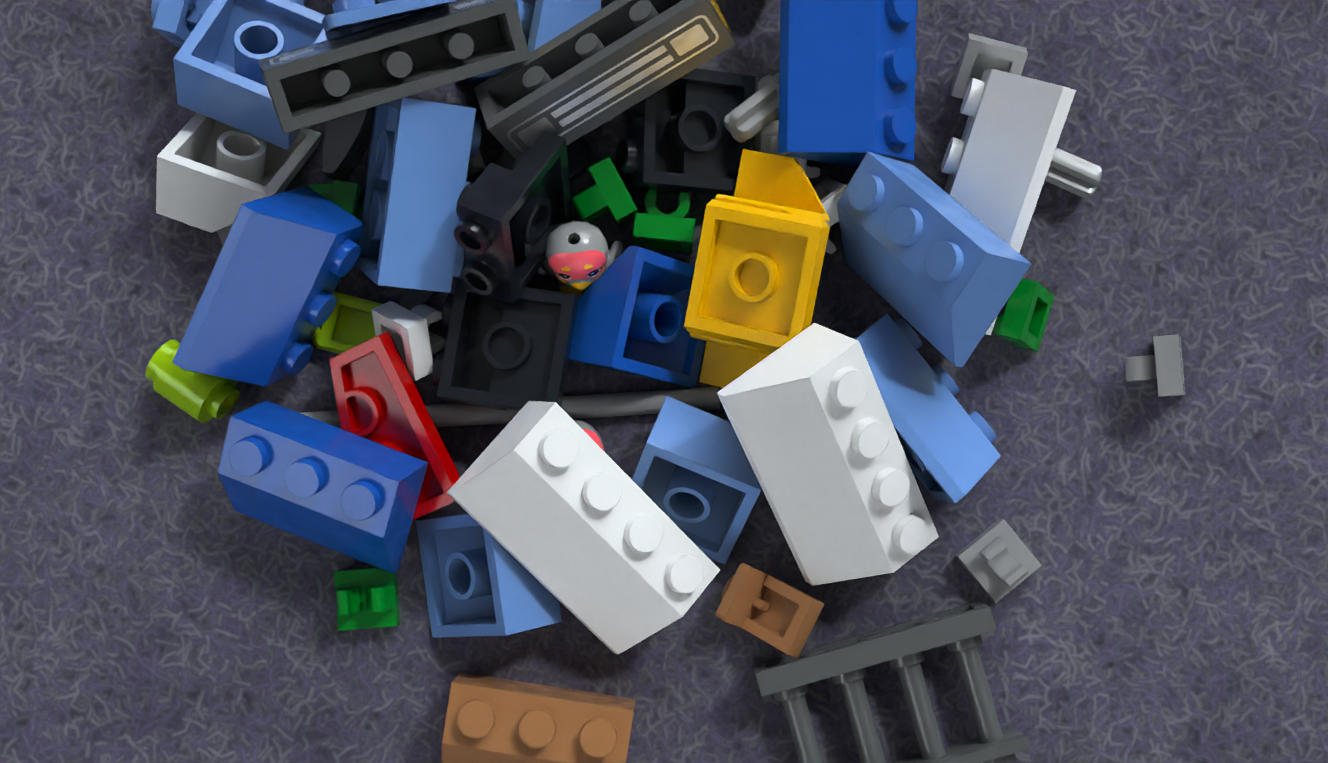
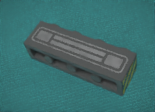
(393, 61)
(600, 69)

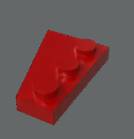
(383, 405)

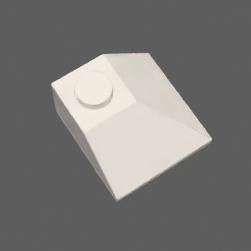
(217, 168)

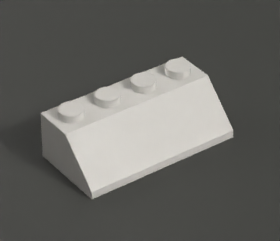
(1005, 150)
(829, 458)
(583, 527)

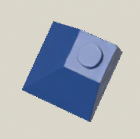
(637, 318)

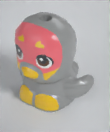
(578, 256)

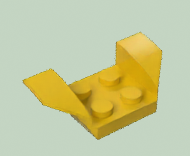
(756, 266)

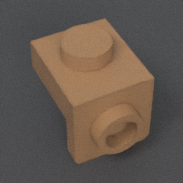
(769, 609)

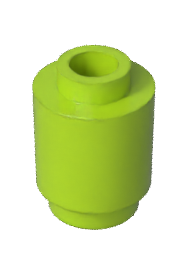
(193, 392)

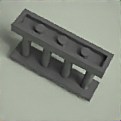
(903, 649)

